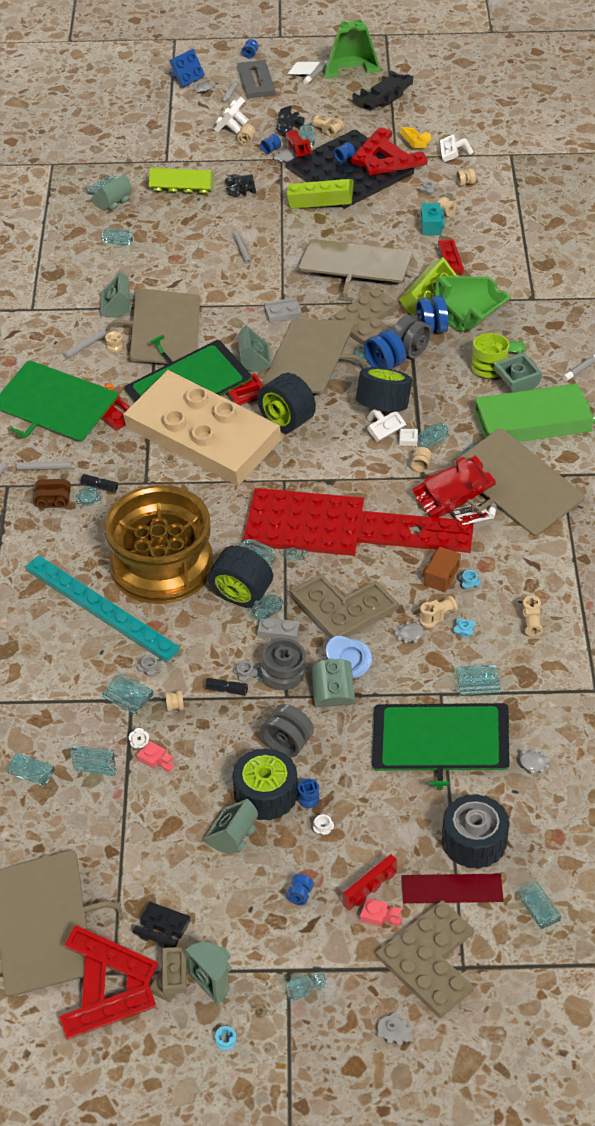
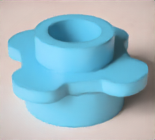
(469, 579)
(464, 627)

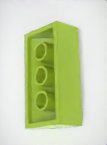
(181, 179)
(320, 193)
(425, 284)

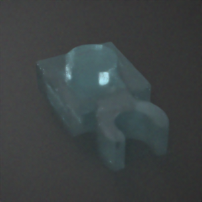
(303, 986)

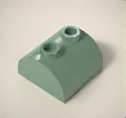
(113, 192)
(116, 297)
(253, 350)
(518, 373)
(333, 683)
(232, 827)
(210, 968)

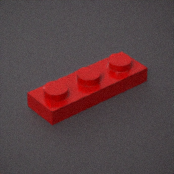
(451, 255)
(370, 882)

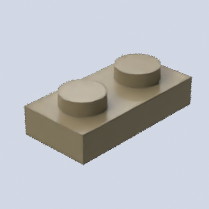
(174, 970)

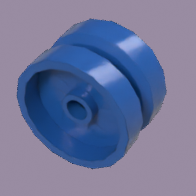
(433, 313)
(385, 350)

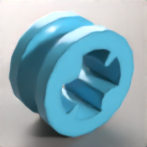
(218, 1036)

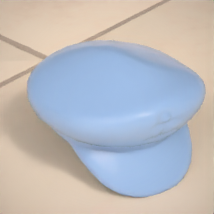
(352, 651)

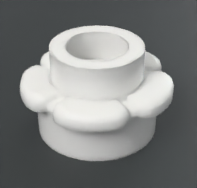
(138, 743)
(322, 820)

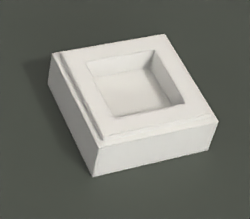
(408, 437)

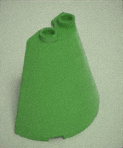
(352, 49)
(469, 299)

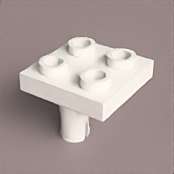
(228, 117)

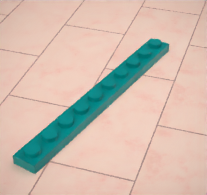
(103, 609)

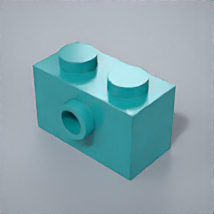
(432, 218)

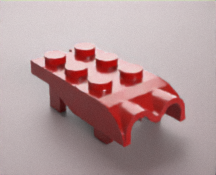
(453, 487)

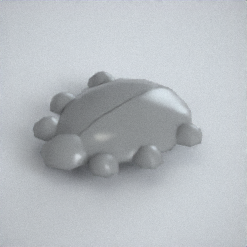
(203, 86)
(284, 155)
(409, 632)
(534, 761)
(394, 1029)

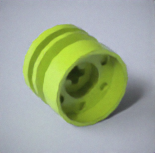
(486, 351)

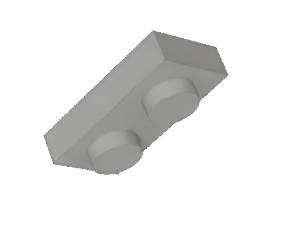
(278, 628)

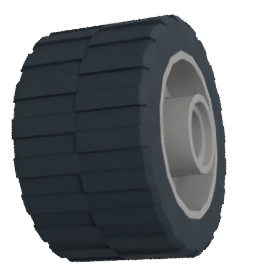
(475, 831)

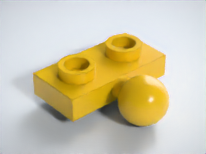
(414, 138)

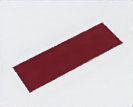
(452, 888)

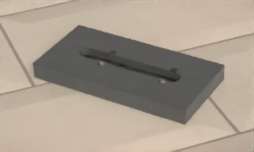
(251, 90)

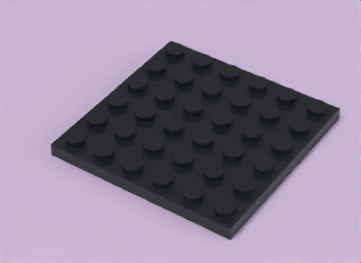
(323, 166)

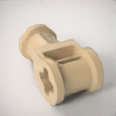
(329, 126)
(434, 611)
(531, 614)

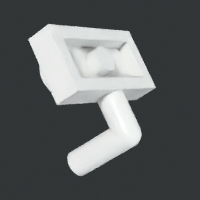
(450, 147)
(385, 425)

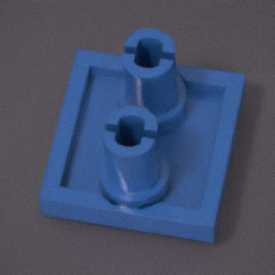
(186, 68)

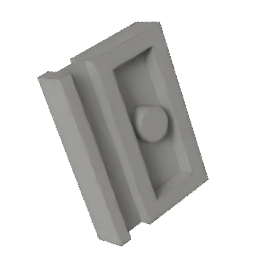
(283, 310)

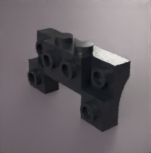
(385, 91)

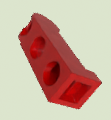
(297, 144)

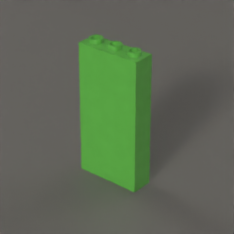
(536, 413)

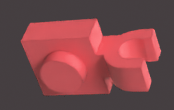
(155, 755)
(377, 912)

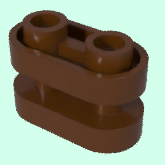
(51, 493)

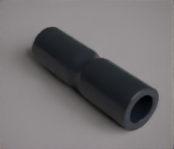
(103, 484)
(224, 686)

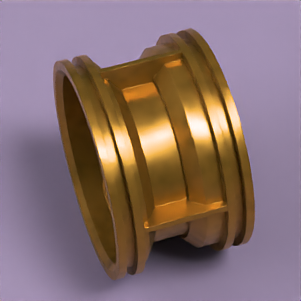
(159, 543)

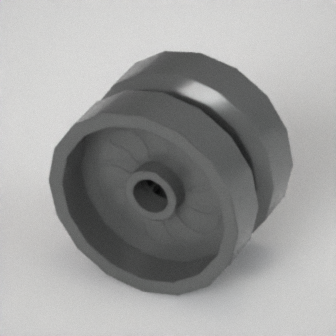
(413, 334)
(282, 664)
(287, 730)

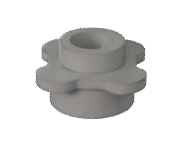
(428, 188)
(149, 665)
(241, 670)

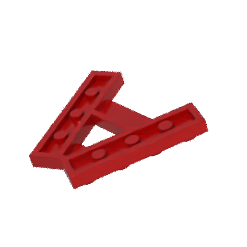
(395, 159)
(96, 1010)

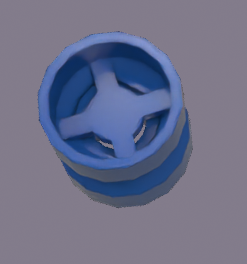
(250, 48)
(270, 144)
(344, 152)
(308, 793)
(300, 888)

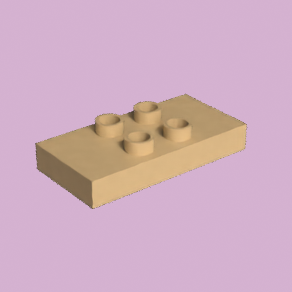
(203, 427)

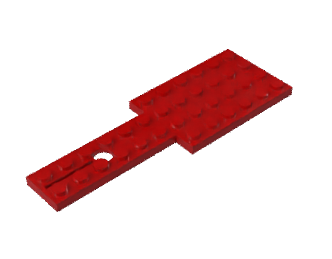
(338, 523)

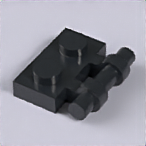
(164, 920)

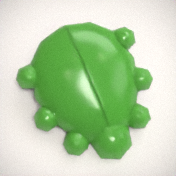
(517, 346)

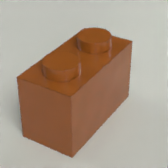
(441, 569)

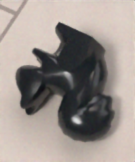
(287, 120)
(240, 184)

